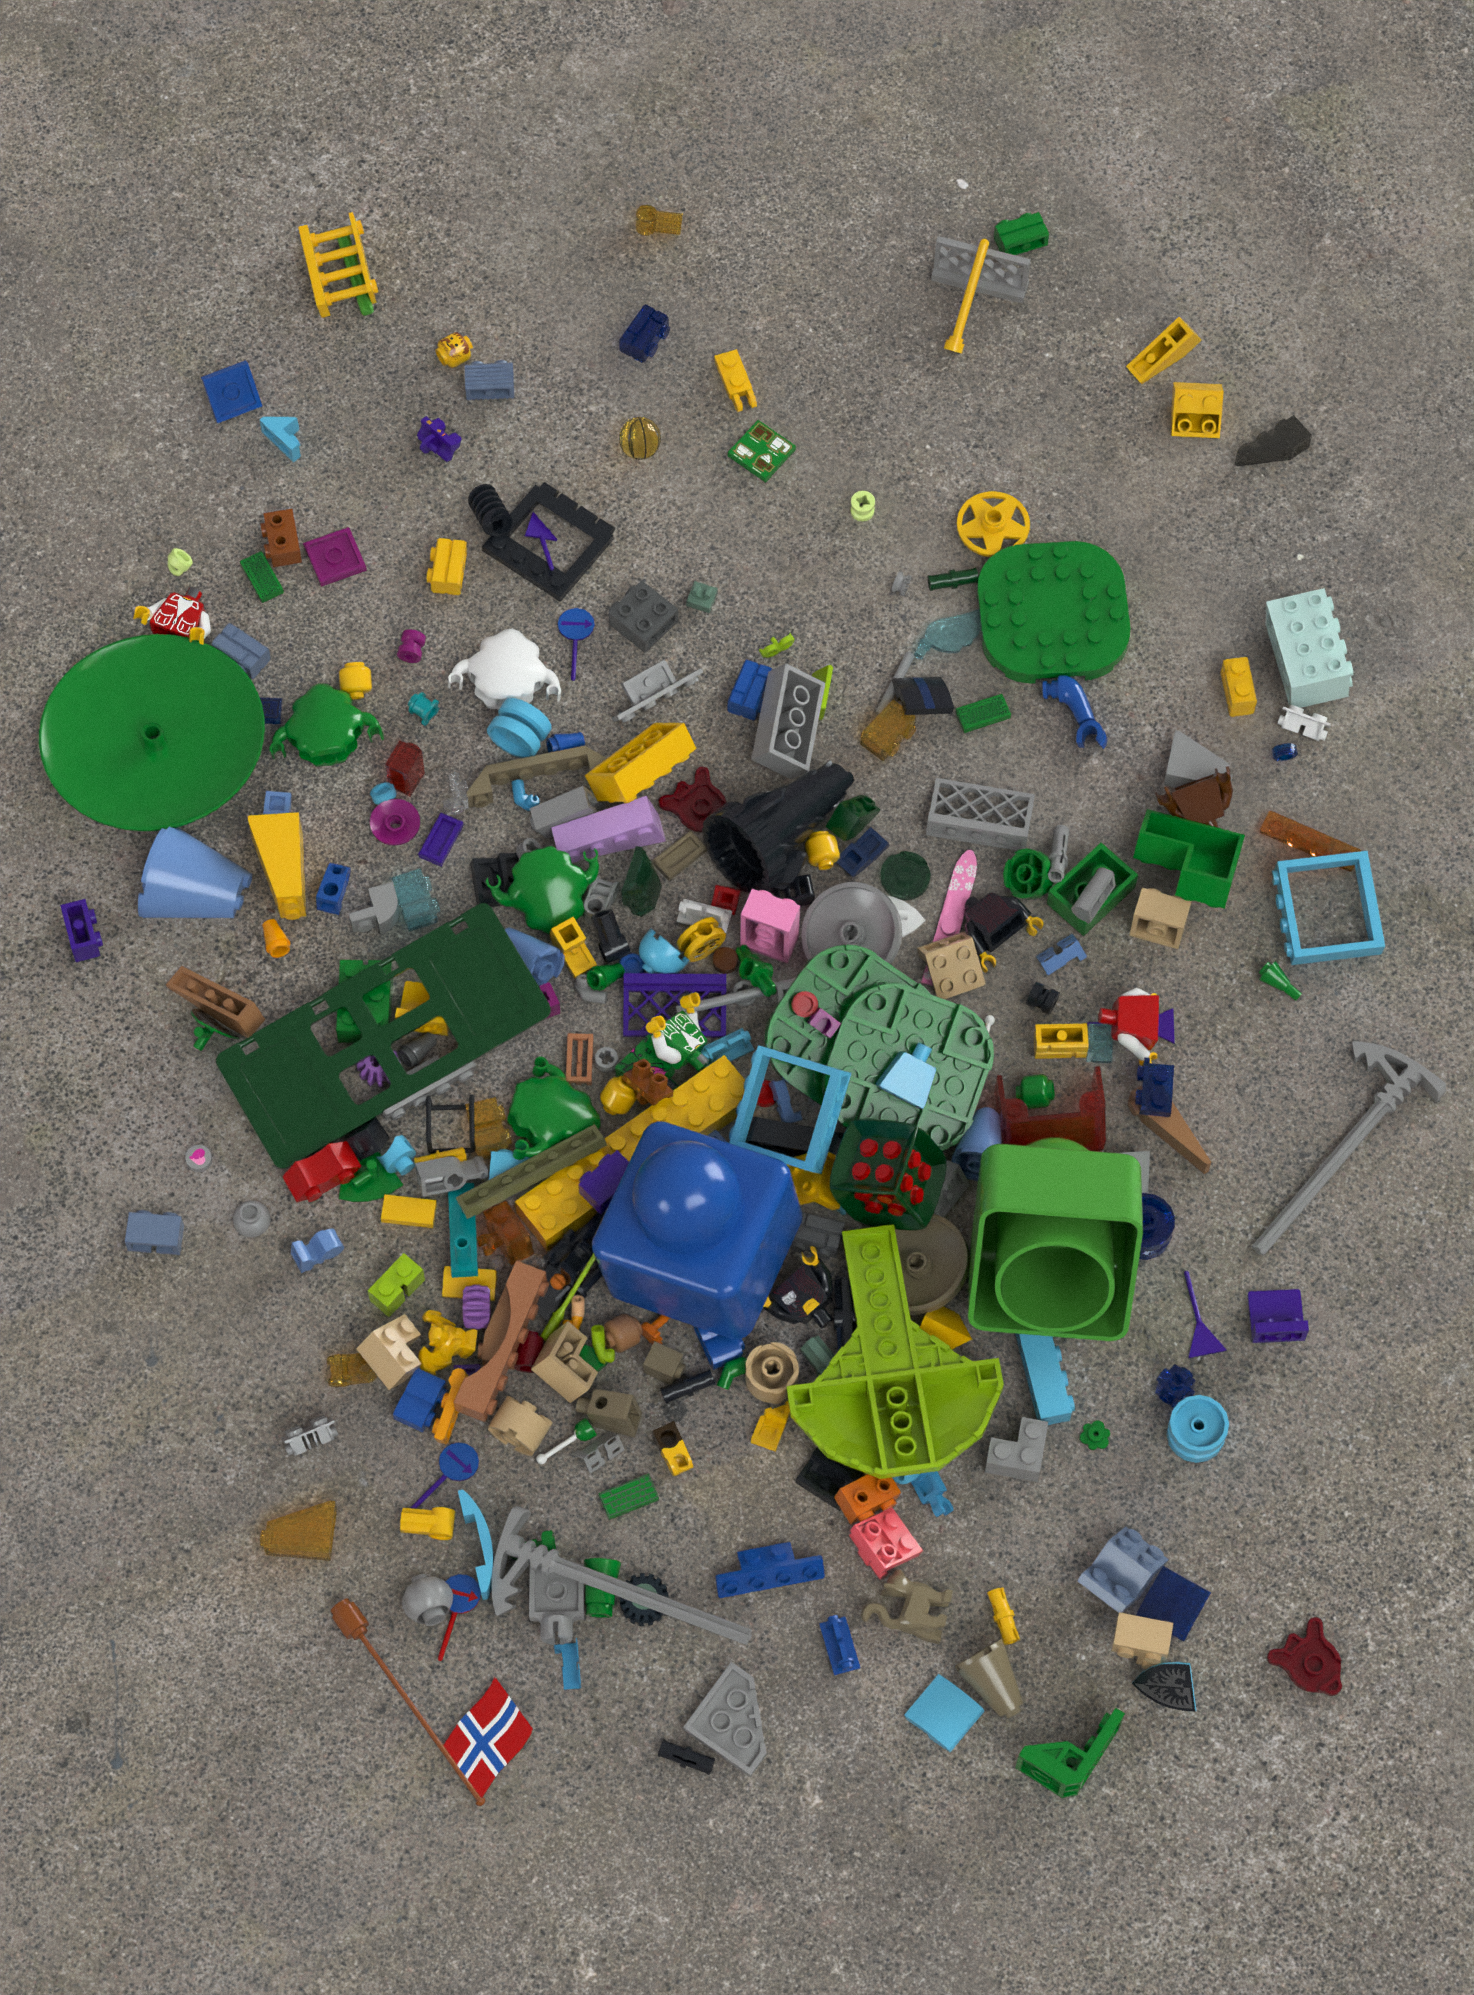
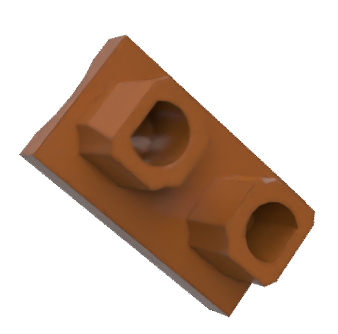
(650, 1086)

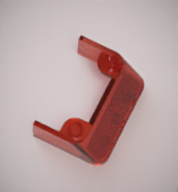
(1083, 1127)

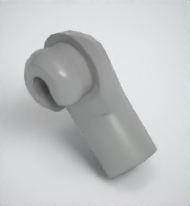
(587, 993)

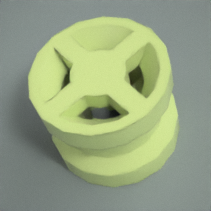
(866, 510)

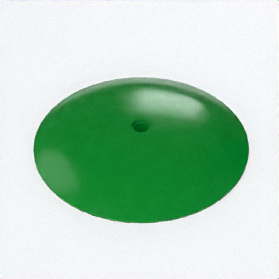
(144, 687)

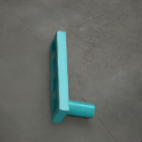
(462, 1237)

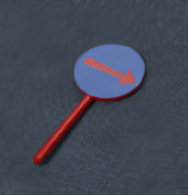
(465, 1598)

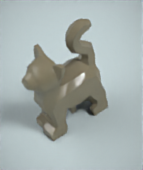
(914, 1614)

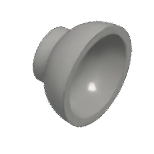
(251, 1218)

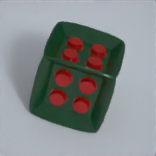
(888, 1174)

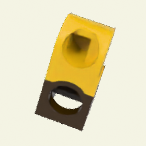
(672, 1448)

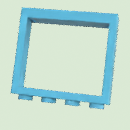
(1375, 943)
(826, 1119)

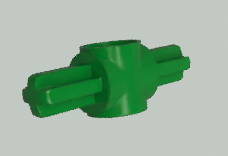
(756, 970)

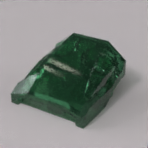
(641, 884)

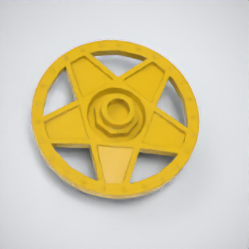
(992, 523)

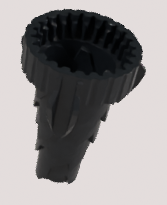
(759, 838)

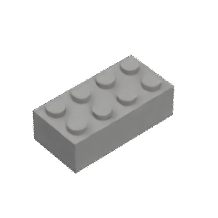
(788, 721)

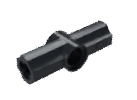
(844, 1312)

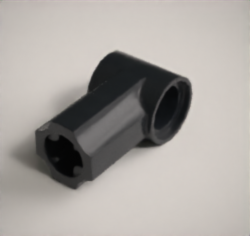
(612, 942)

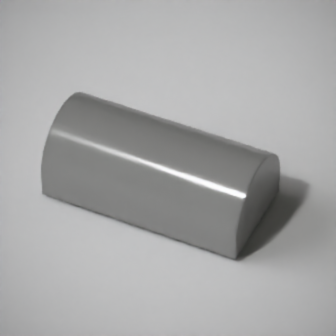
(1094, 895)

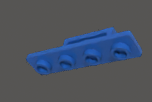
(768, 1569)

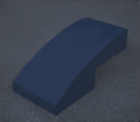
(863, 852)

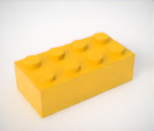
(641, 762)

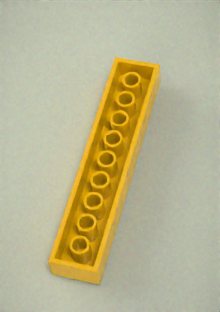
(699, 1104)

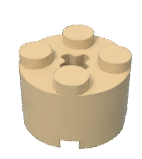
(763, 1361)
(519, 1426)

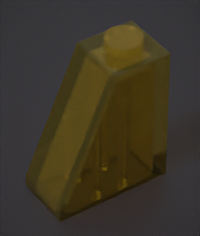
(302, 1533)

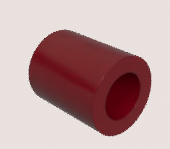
(528, 1352)

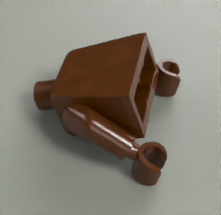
(1201, 799)

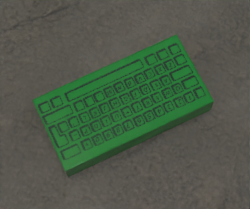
(261, 577)
(983, 713)

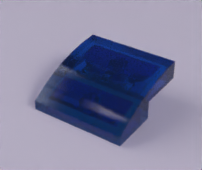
(1174, 1601)

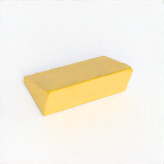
(454, 1286)

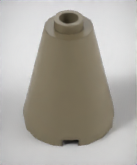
(993, 1678)

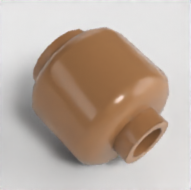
(622, 1333)

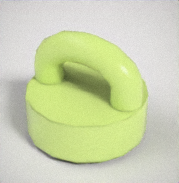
(180, 560)

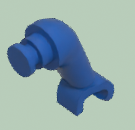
(1073, 695)

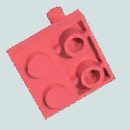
(884, 1542)

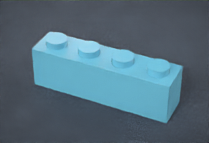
(1045, 1378)

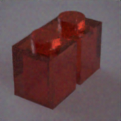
(405, 767)

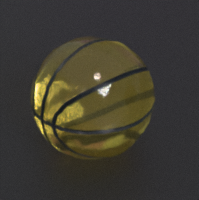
(640, 438)

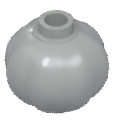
(427, 1600)

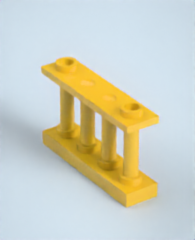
(316, 260)

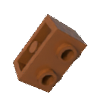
(282, 538)

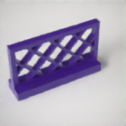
(672, 984)

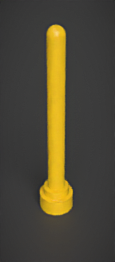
(955, 341)

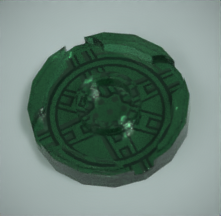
(905, 875)

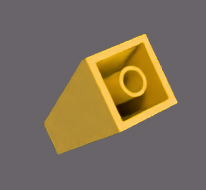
(281, 855)

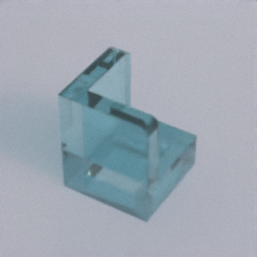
(1100, 1043)

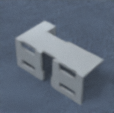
(594, 1447)

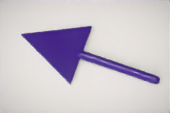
(537, 529)

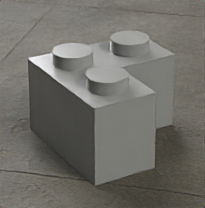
(1019, 1458)

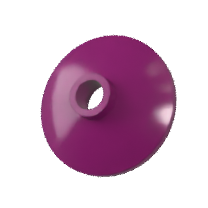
(395, 812)

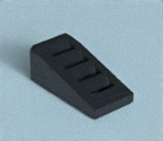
(799, 882)

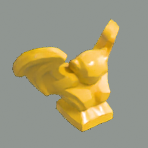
(447, 1341)

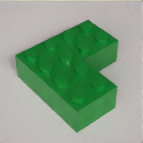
(1200, 851)

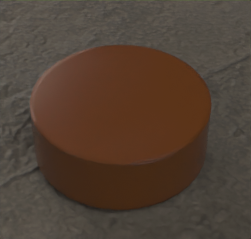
(725, 960)

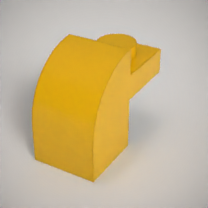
(570, 941)

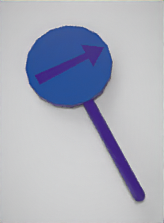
(575, 625)
(457, 1463)

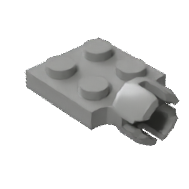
(555, 1604)

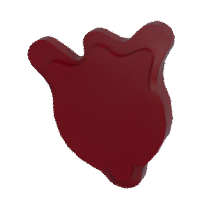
(694, 802)
(1310, 1661)

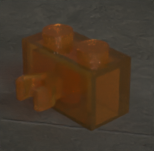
(506, 1233)

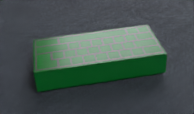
(628, 1497)

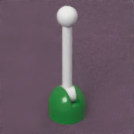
(583, 1431)

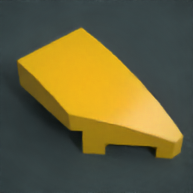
(771, 1427)

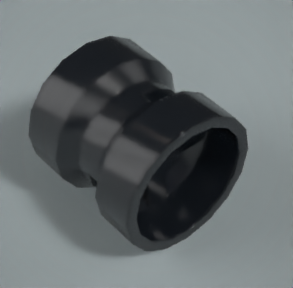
(1042, 998)

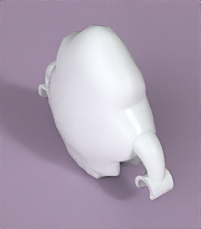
(506, 669)

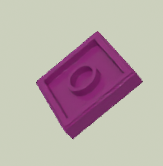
(335, 556)

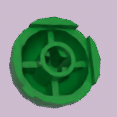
(1028, 874)

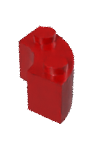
(322, 1171)

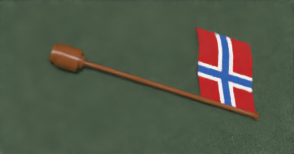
(481, 1740)

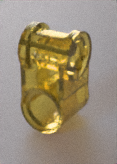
(349, 1370)

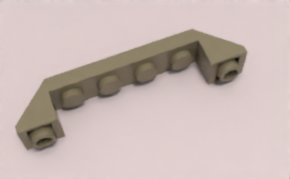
(525, 768)

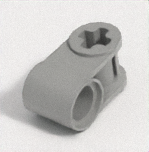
(600, 896)

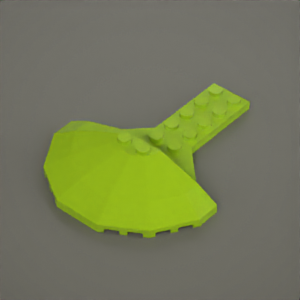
(893, 1392)

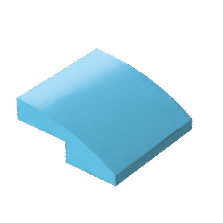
(944, 1713)

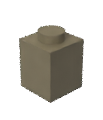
(664, 1363)

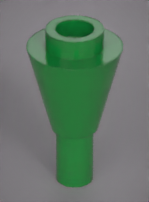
(1275, 977)

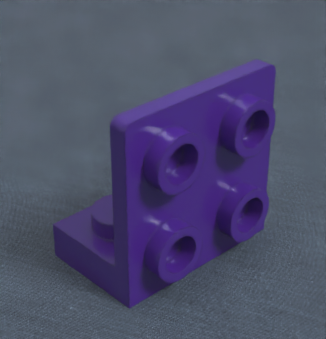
(1276, 1316)

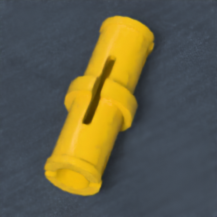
(1003, 1616)

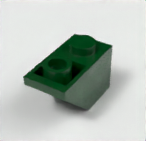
(852, 817)

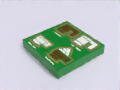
(761, 451)

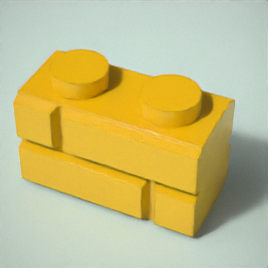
(448, 566)
(1238, 686)
(1060, 1041)

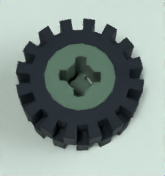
(637, 1612)

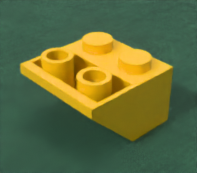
(1196, 410)

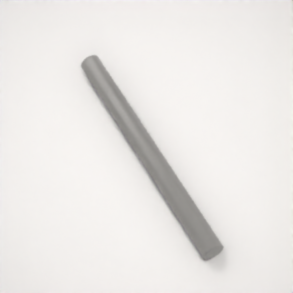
(731, 998)

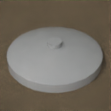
(852, 916)

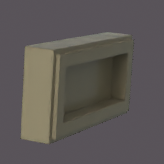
(679, 855)

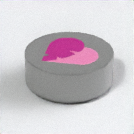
(198, 1158)

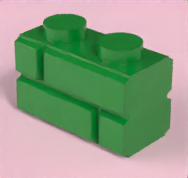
(1021, 234)

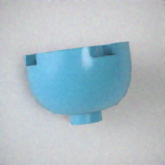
(660, 955)

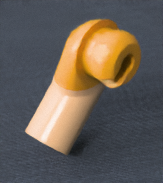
(577, 1311)

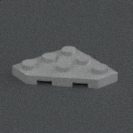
(731, 1721)

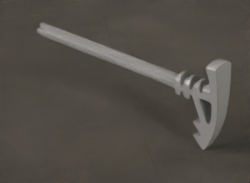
(1384, 1102)
(551, 1562)

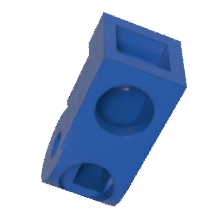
(333, 888)

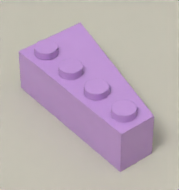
(610, 830)

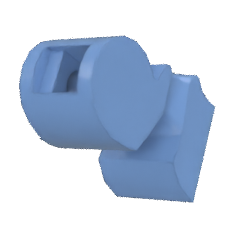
(321, 1247)

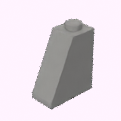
(1190, 761)
(563, 809)

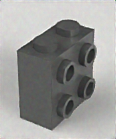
(643, 616)

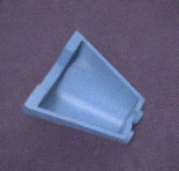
(189, 879)

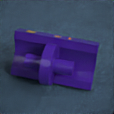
(435, 439)

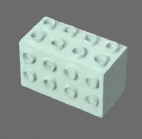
(1308, 648)

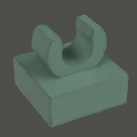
(702, 597)

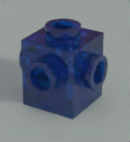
(1170, 1392)

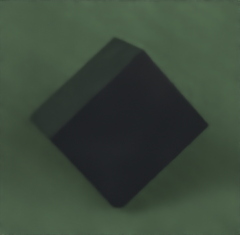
(367, 1139)

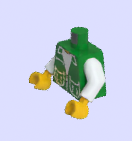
(679, 1038)

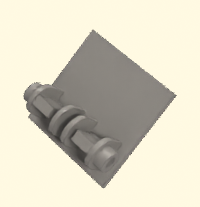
(318, 1424)

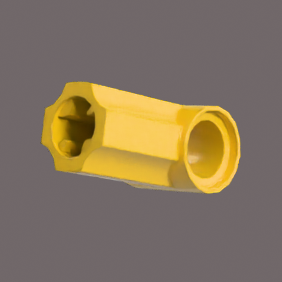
(435, 1523)

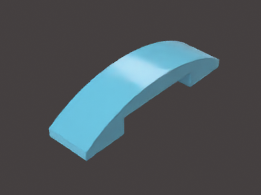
(471, 1514)

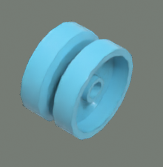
(519, 728)
(1194, 1414)

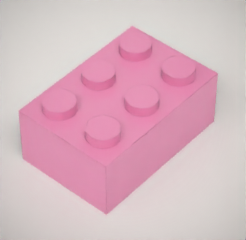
(770, 925)

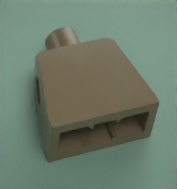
(611, 1411)

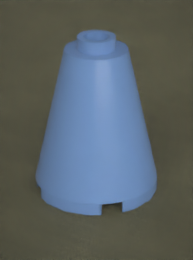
(540, 957)
(981, 1134)

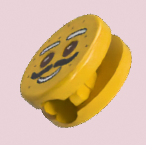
(701, 939)

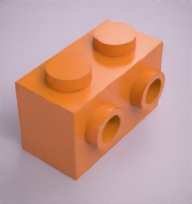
(867, 1496)

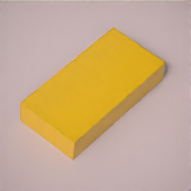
(408, 1211)

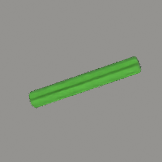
(363, 300)

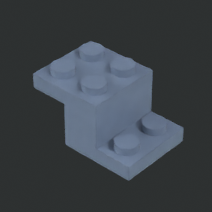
(1123, 1569)

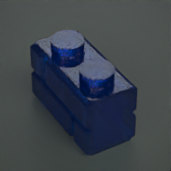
(644, 334)

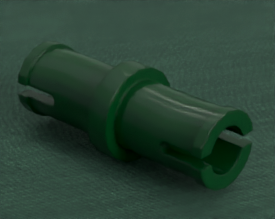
(952, 579)

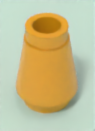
(275, 939)

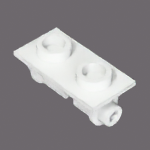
(1295, 718)
(694, 911)

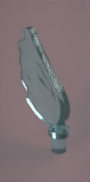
(950, 634)

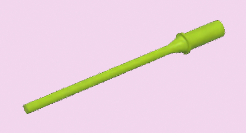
(558, 1315)

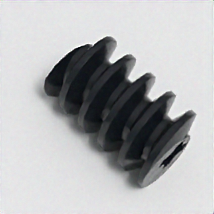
(489, 510)

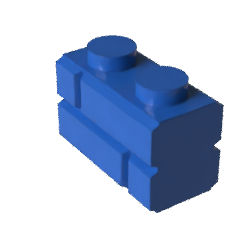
(748, 690)

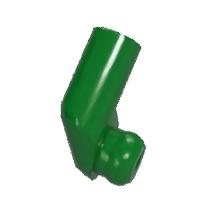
(731, 1370)

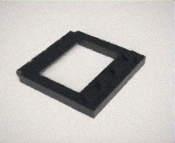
(534, 567)

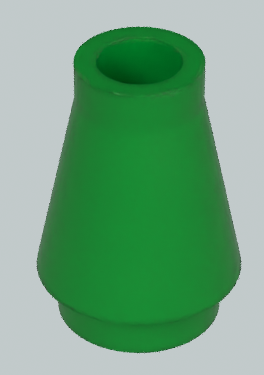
(603, 976)

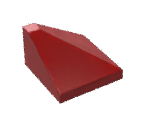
(726, 898)

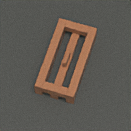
(578, 1079)

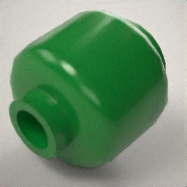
(1036, 1091)

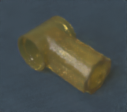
(658, 221)

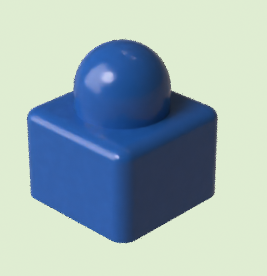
(698, 1229)

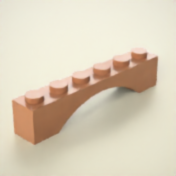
(480, 1389)

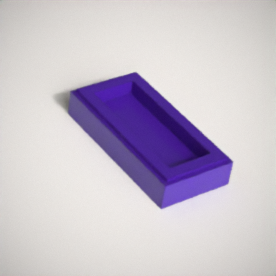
(441, 839)

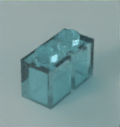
(414, 898)

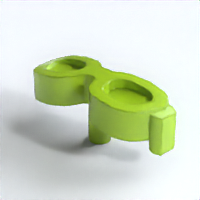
(775, 648)

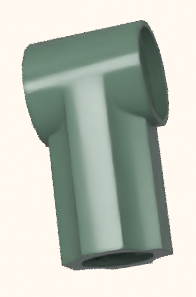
(817, 1354)

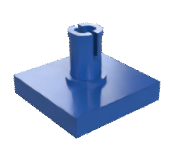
(231, 391)

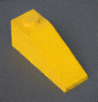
(1164, 350)

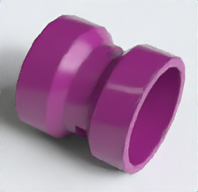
(411, 646)

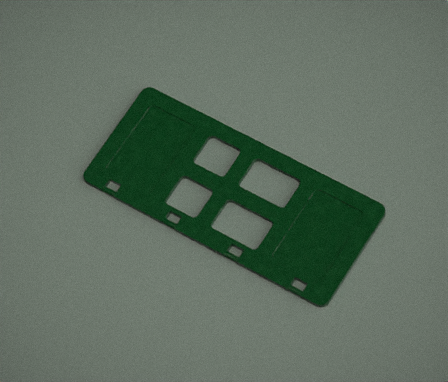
(296, 1089)

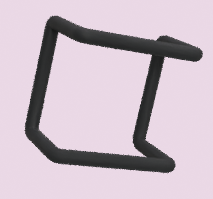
(429, 1107)

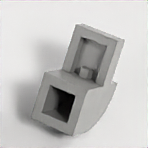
(383, 912)

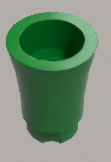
(598, 1602)

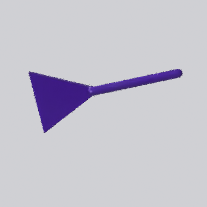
(1165, 1025)
(1203, 1340)

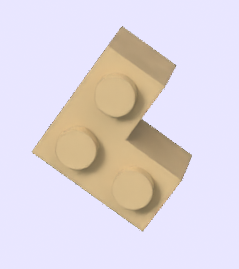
(389, 1351)
(561, 1364)
(1142, 1638)

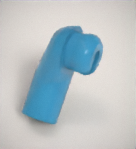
(521, 798)

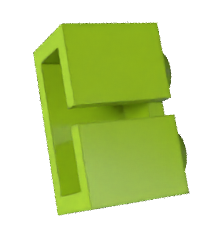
(387, 1290)

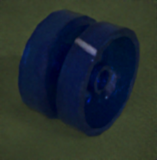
(1157, 1226)

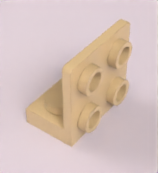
(953, 965)

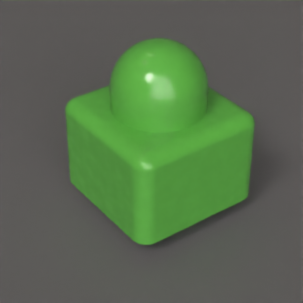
(1055, 1241)

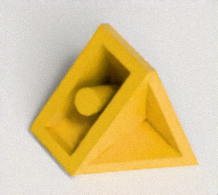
(946, 1326)

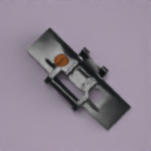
(564, 1264)

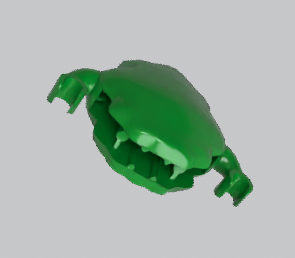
(324, 726)
(547, 887)
(548, 1110)

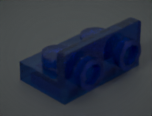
(1156, 1089)

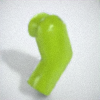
(598, 1342)

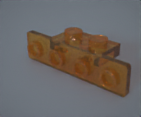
(1304, 837)

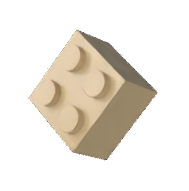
(1160, 918)

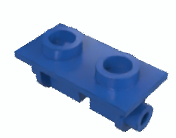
(839, 1645)

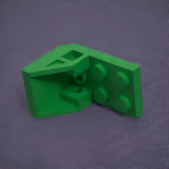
(1050, 1761)

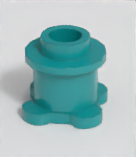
(423, 707)

